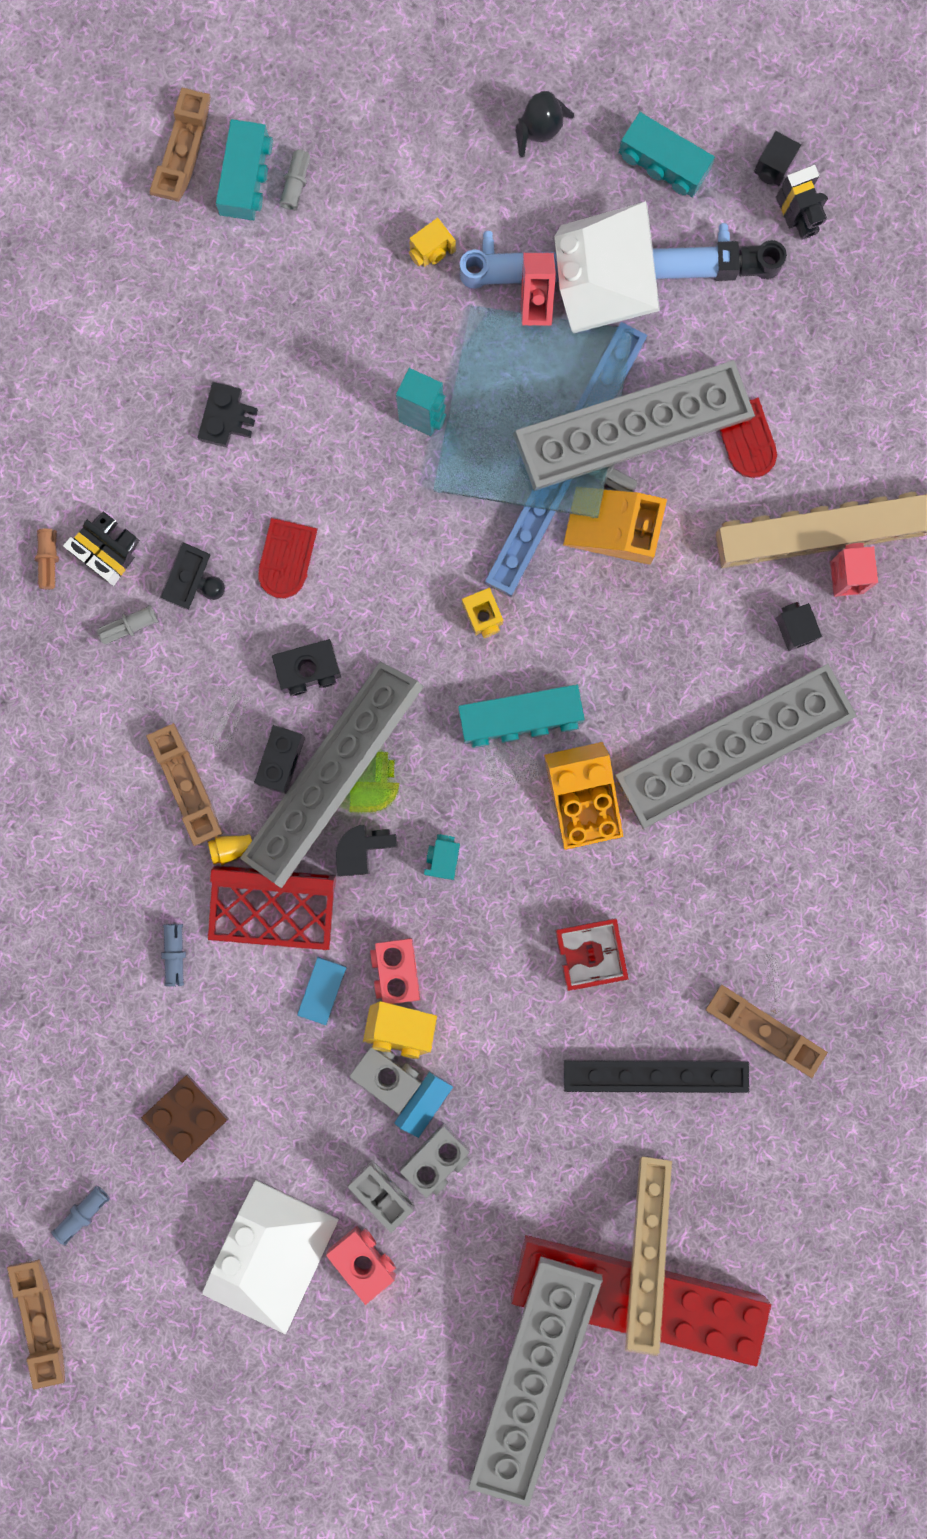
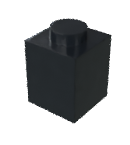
(777, 159)
(798, 625)

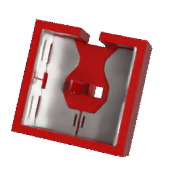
(605, 951)

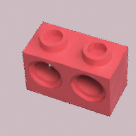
(854, 570)
(405, 971)

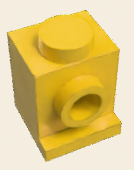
(431, 244)
(483, 602)

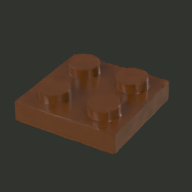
(184, 1118)

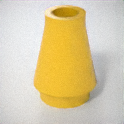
(228, 848)

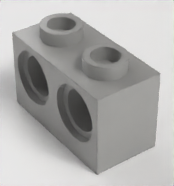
(430, 1156)
(381, 1196)

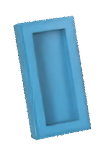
(322, 991)
(423, 1104)

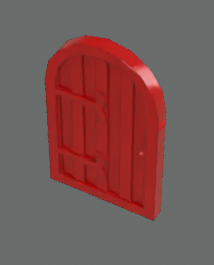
(751, 444)
(286, 558)

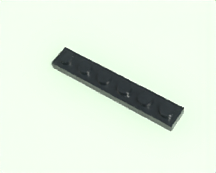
(657, 1076)

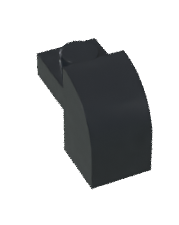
(354, 847)

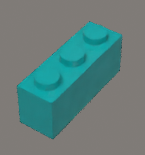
(665, 155)
(243, 170)
(421, 402)

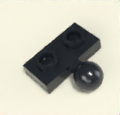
(187, 577)

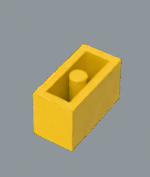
(399, 1029)

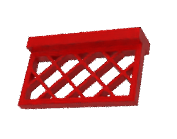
(251, 879)

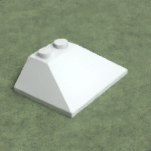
(607, 268)
(270, 1256)

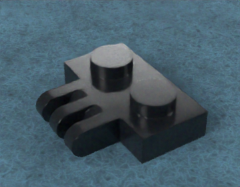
(225, 416)

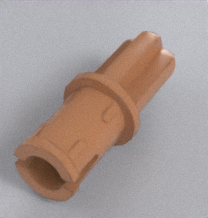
(46, 558)

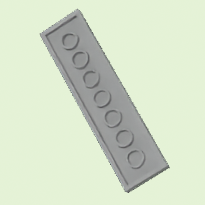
(633, 425)
(735, 746)
(331, 773)
(535, 1381)

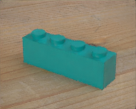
(521, 714)

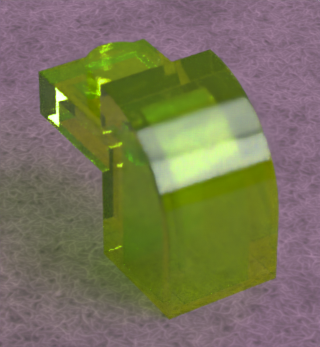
(377, 795)

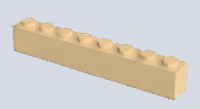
(822, 530)

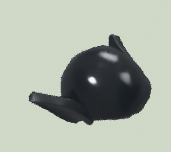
(541, 120)

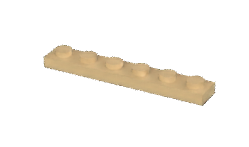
(648, 1257)

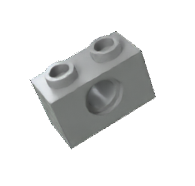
(394, 1094)

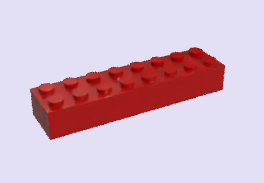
(694, 1311)

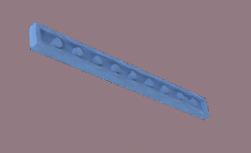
(534, 521)

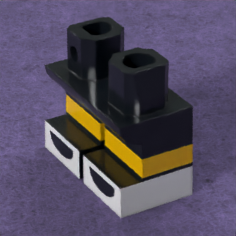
(801, 203)
(99, 551)

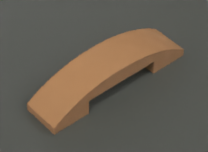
(183, 146)
(185, 784)
(766, 1031)
(39, 1322)

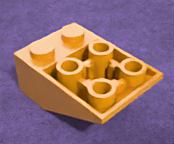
(625, 527)
(584, 795)

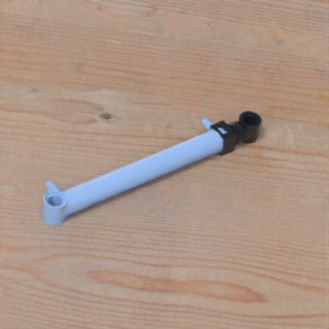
(722, 262)

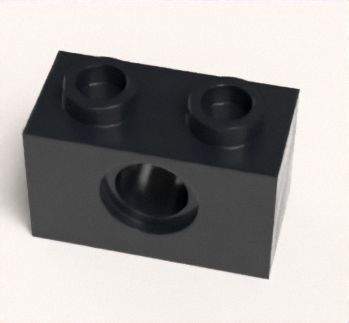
(289, 663)
(279, 759)

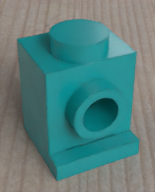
(443, 857)

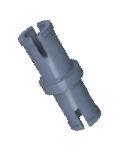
(173, 955)
(80, 1215)

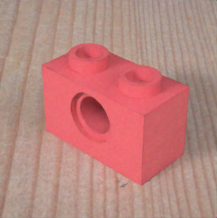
(537, 289)
(364, 1282)

